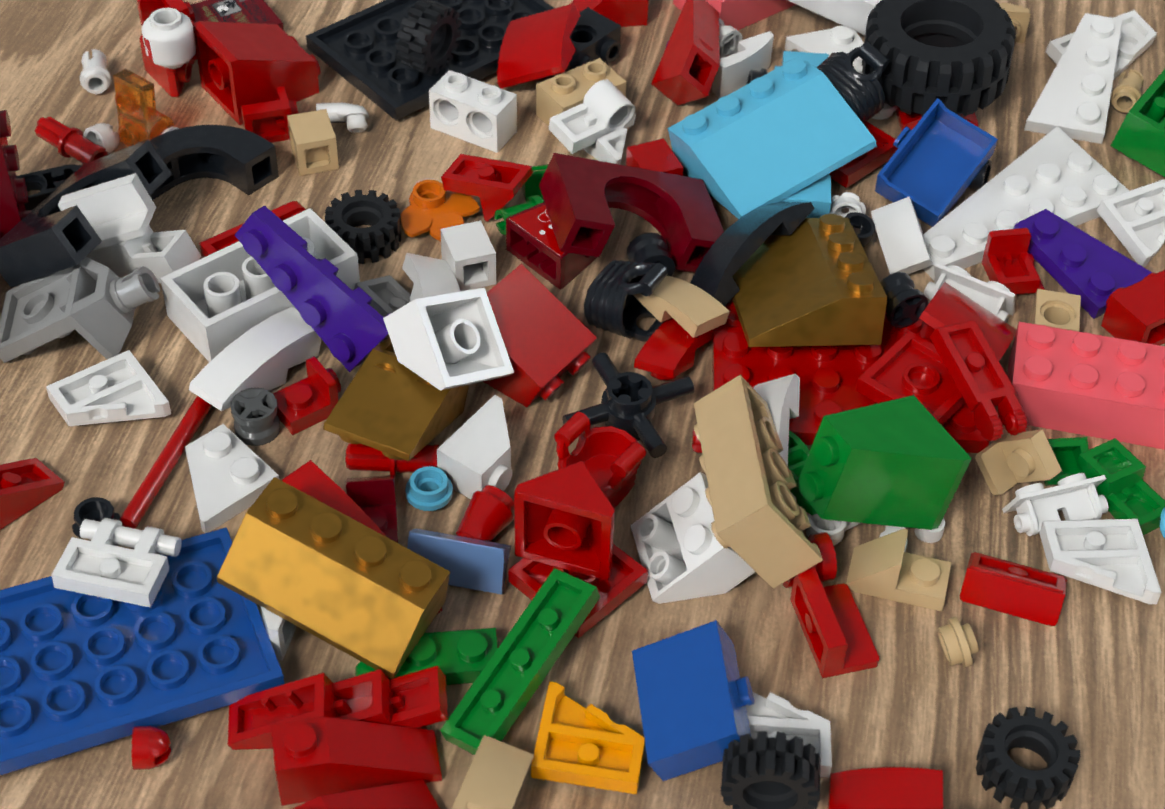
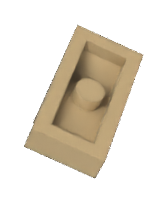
(889, 573)

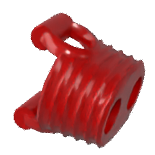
(606, 451)

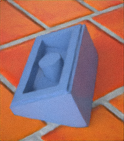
(470, 561)

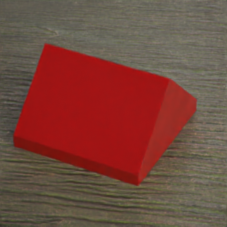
(565, 522)

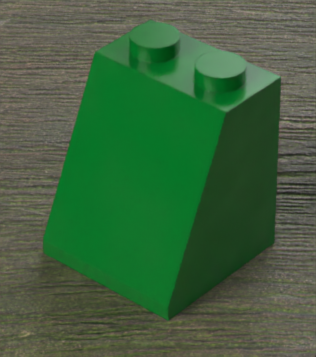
(883, 466)

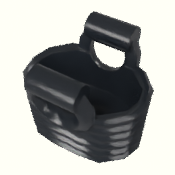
(859, 90)
(611, 299)

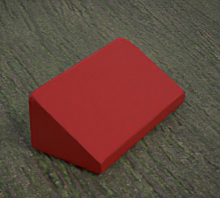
(1013, 589)

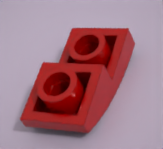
(670, 351)

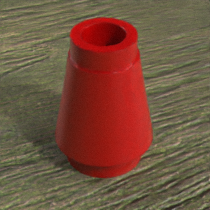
(486, 514)

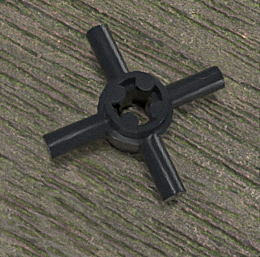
(631, 403)

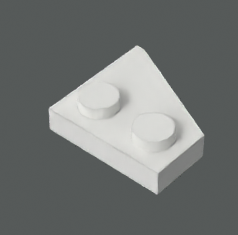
(1138, 220)
(225, 476)

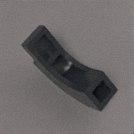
(216, 153)

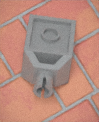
(78, 299)

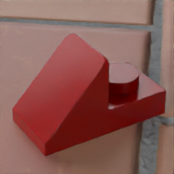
(487, 178)

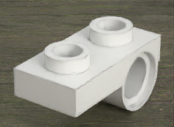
(599, 114)

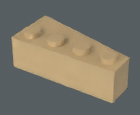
(751, 484)

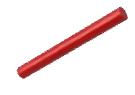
(165, 463)

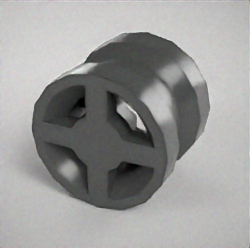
(255, 416)

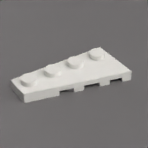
(1081, 83)

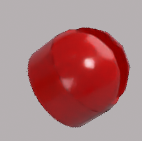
(149, 747)

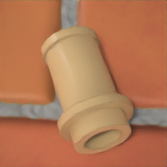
(1128, 91)

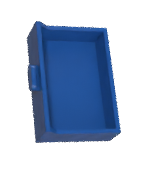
(935, 162)
(690, 699)

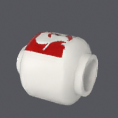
(169, 38)

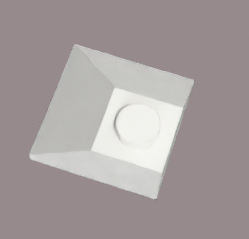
(449, 339)

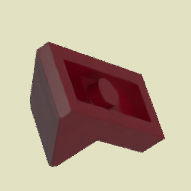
(377, 499)

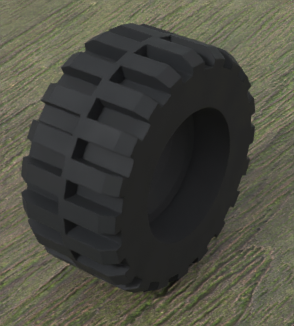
(941, 52)

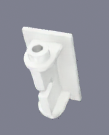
(990, 294)
(1073, 496)

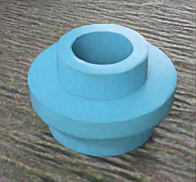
(429, 489)

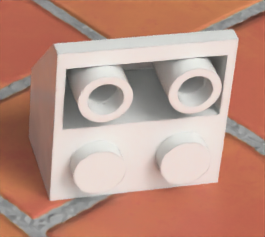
(682, 550)

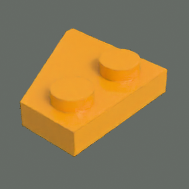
(585, 746)

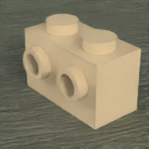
(570, 88)

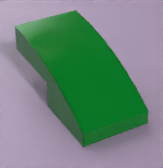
(1124, 484)

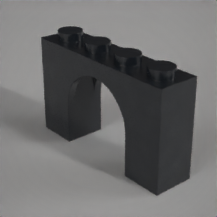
(59, 239)

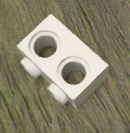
(473, 111)

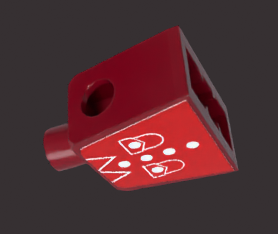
(534, 243)

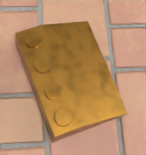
(811, 289)

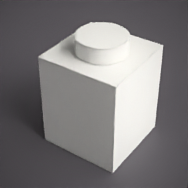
(469, 255)

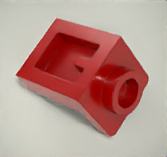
(270, 117)
(308, 399)

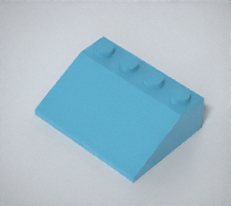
(770, 138)

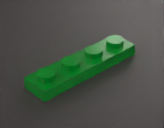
(521, 661)

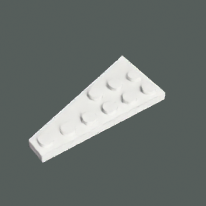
(1047, 176)

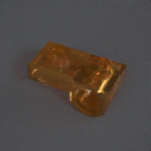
(137, 109)

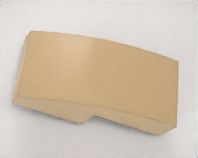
(686, 304)

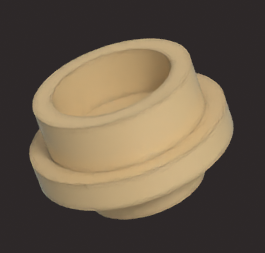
(958, 642)

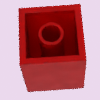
(247, 63)
(538, 336)

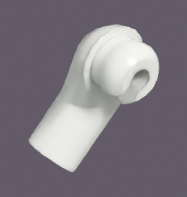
(345, 112)

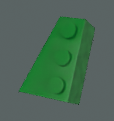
(1143, 129)

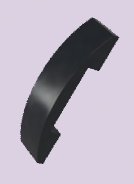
(741, 241)

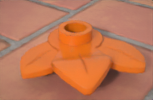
(435, 209)

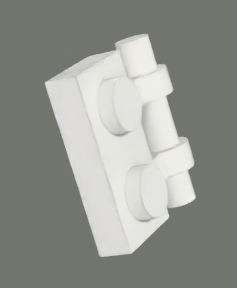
(114, 571)

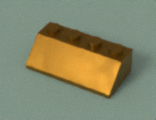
(334, 577)

